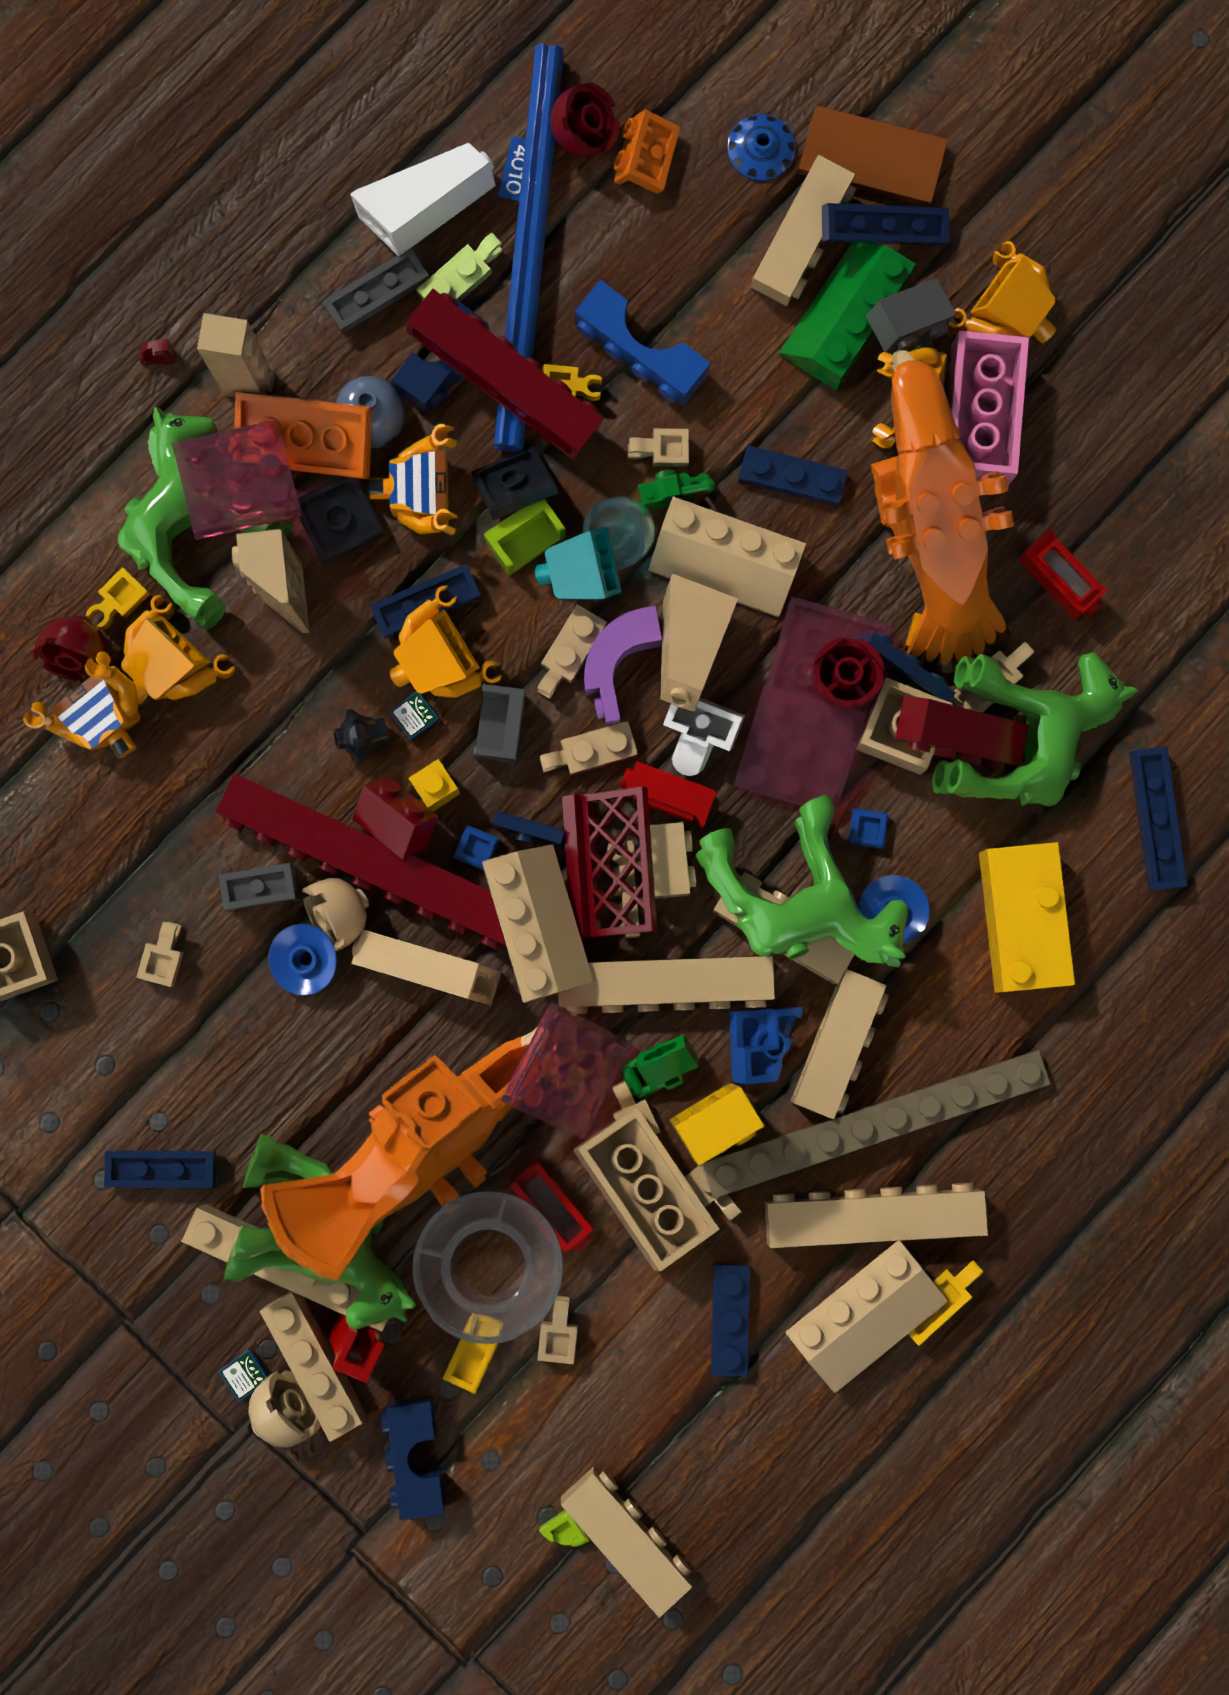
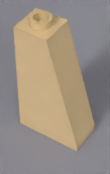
(691, 637)
(426, 967)

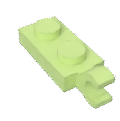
(464, 270)

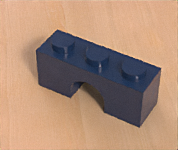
(427, 382)
(416, 1490)

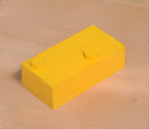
(1026, 917)
(717, 1123)

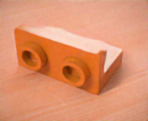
(646, 151)

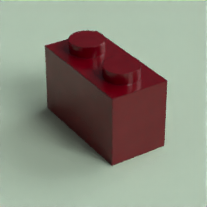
(395, 817)

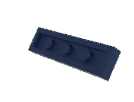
(885, 224)
(1158, 818)

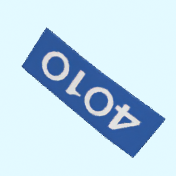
(513, 168)

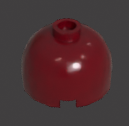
(584, 120)
(67, 645)
(847, 673)

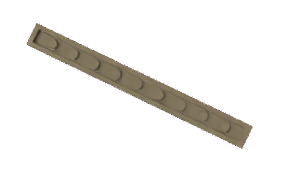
(875, 1124)

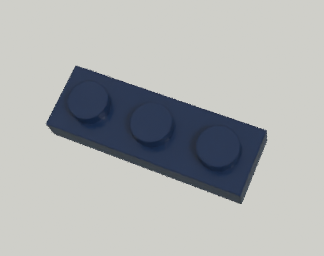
(792, 475)
(393, 610)
(906, 668)
(159, 1169)
(730, 1320)

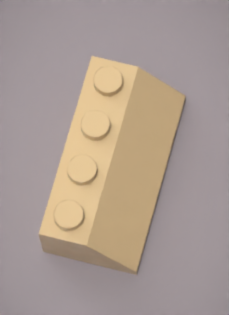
(727, 556)
(274, 574)
(537, 922)
(646, 1190)
(866, 1316)

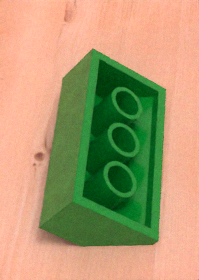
(836, 322)

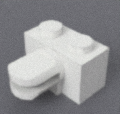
(700, 731)

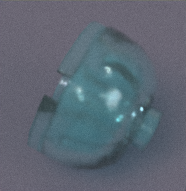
(628, 525)

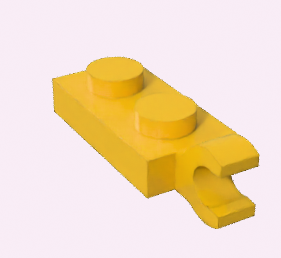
(955, 1292)

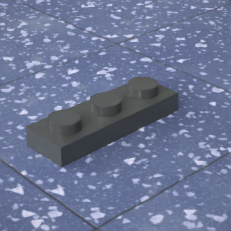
(376, 290)

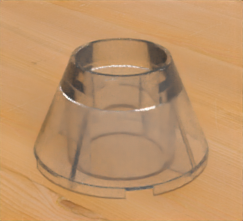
(480, 1315)

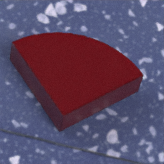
(157, 352)

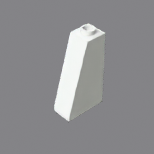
(424, 196)

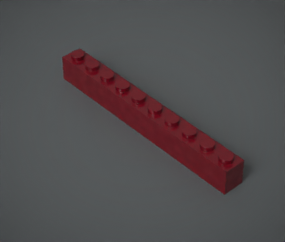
(361, 856)

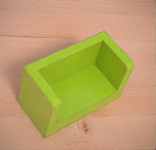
(525, 536)

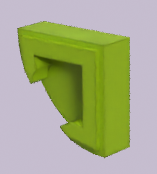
(564, 1530)

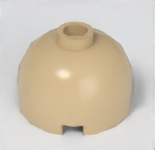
(336, 910)
(281, 1411)

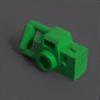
(669, 484)
(660, 1066)

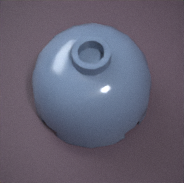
(386, 402)

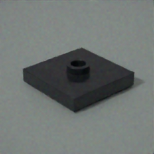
(514, 482)
(339, 519)

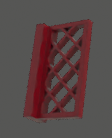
(581, 835)

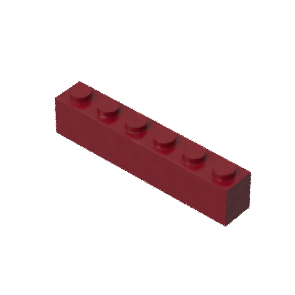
(504, 373)

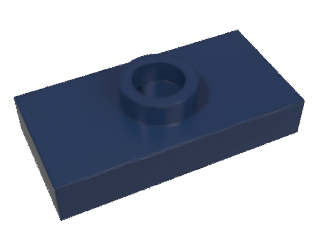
(527, 830)

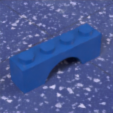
(673, 370)

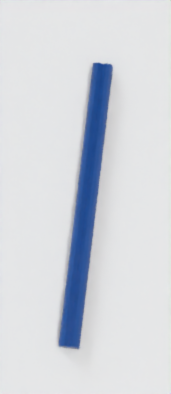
(531, 226)

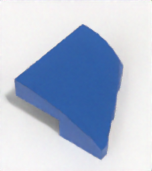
(759, 1042)

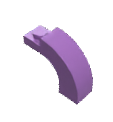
(620, 638)

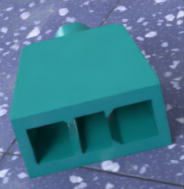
(581, 567)

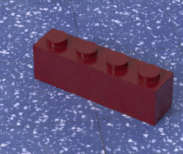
(961, 731)

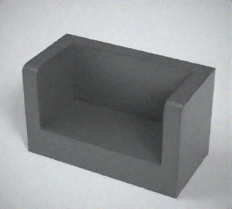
(500, 724)
(259, 887)

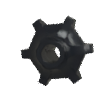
(360, 735)

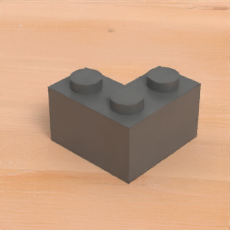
(911, 317)

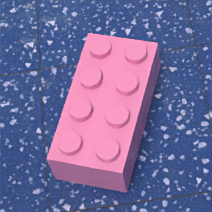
(988, 398)

